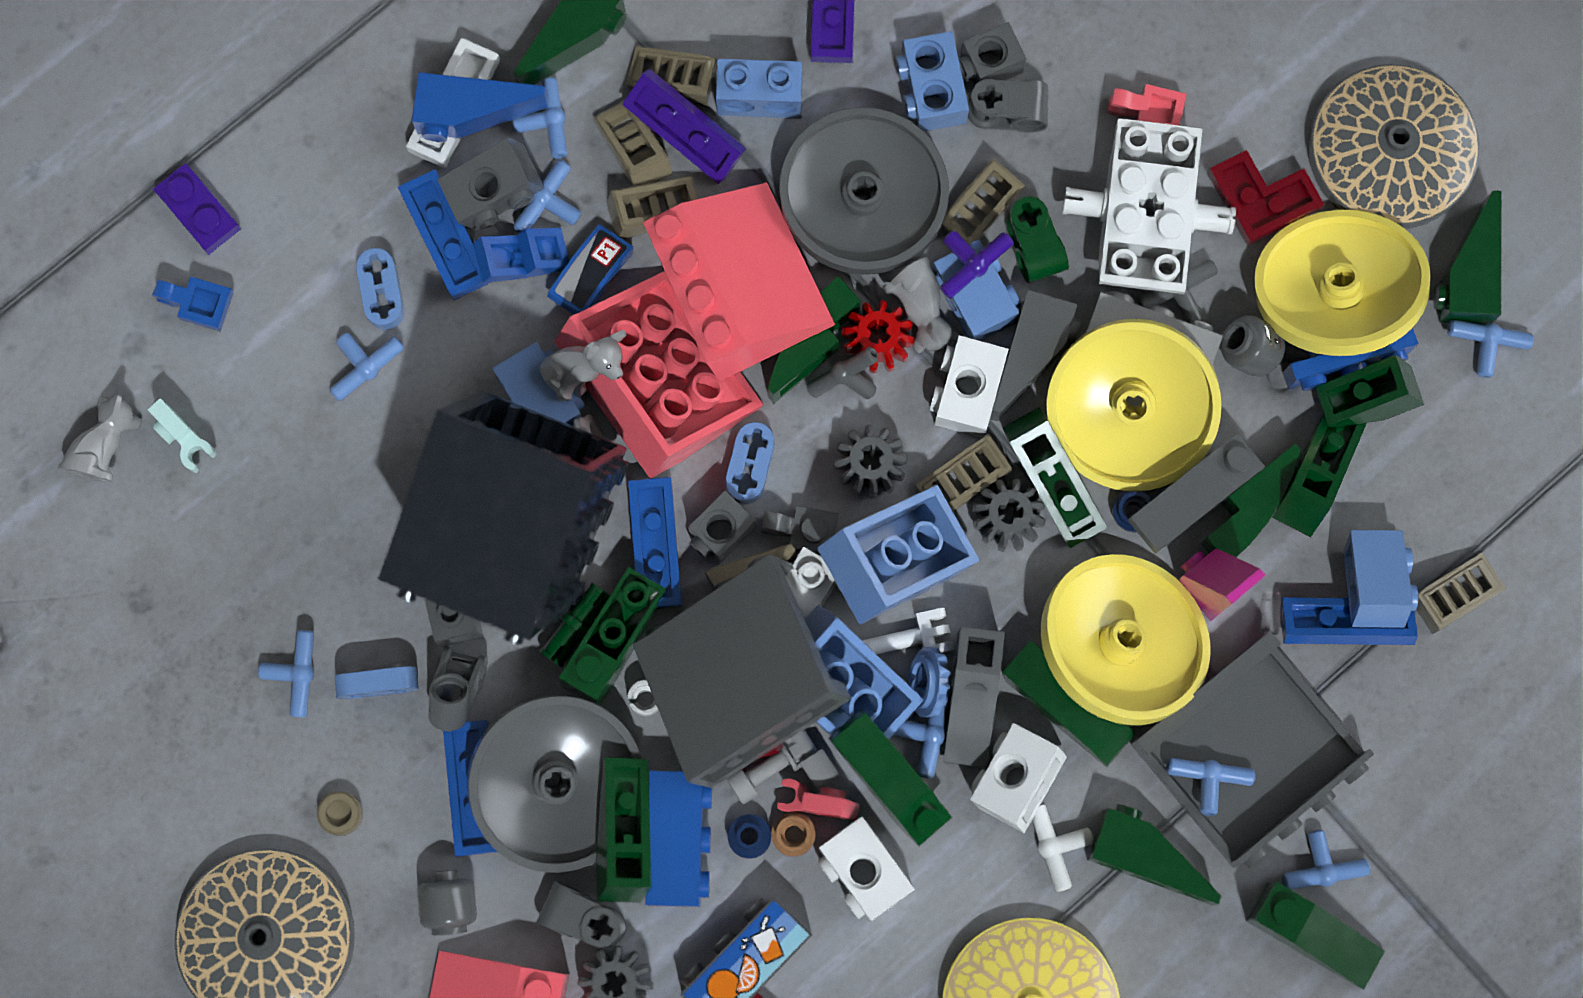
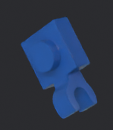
(199, 303)

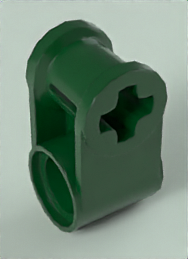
(1036, 247)

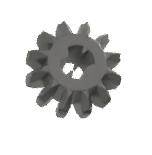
(854, 459)
(1020, 526)
(601, 976)

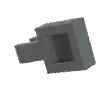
(807, 528)

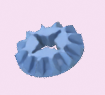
(929, 680)

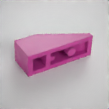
(1218, 580)

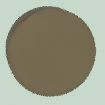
(339, 813)

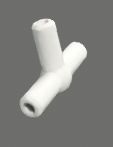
(1053, 847)

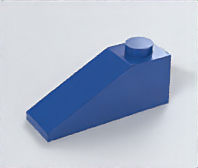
(463, 105)

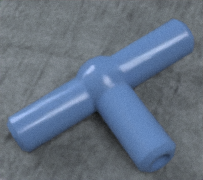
(552, 119)
(547, 200)
(1490, 337)
(365, 367)
(299, 673)
(932, 736)
(1210, 773)
(1325, 872)

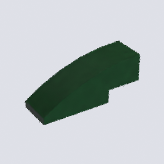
(806, 356)
(1253, 505)
(1034, 680)

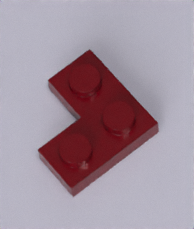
(1263, 207)

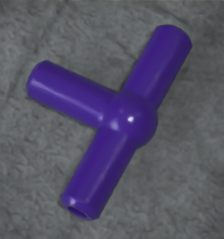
(974, 263)

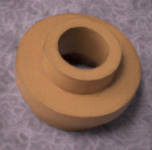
(789, 820)

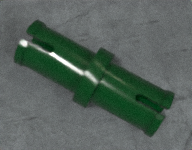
(575, 625)

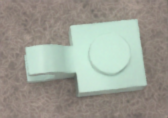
(172, 427)

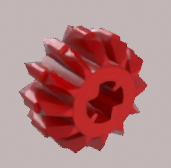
(895, 338)

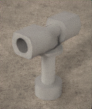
(797, 753)

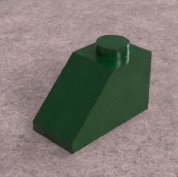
(1370, 393)

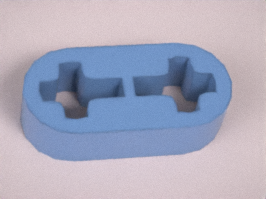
(370, 290)
(759, 466)
(376, 682)

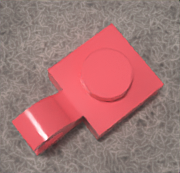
(1154, 104)
(827, 803)

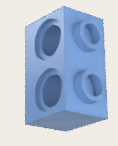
(941, 81)
(759, 88)

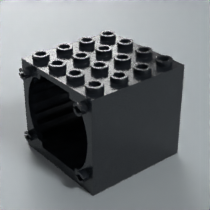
(503, 514)

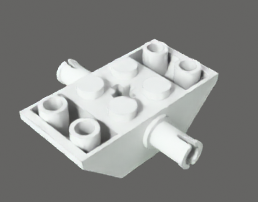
(1156, 170)

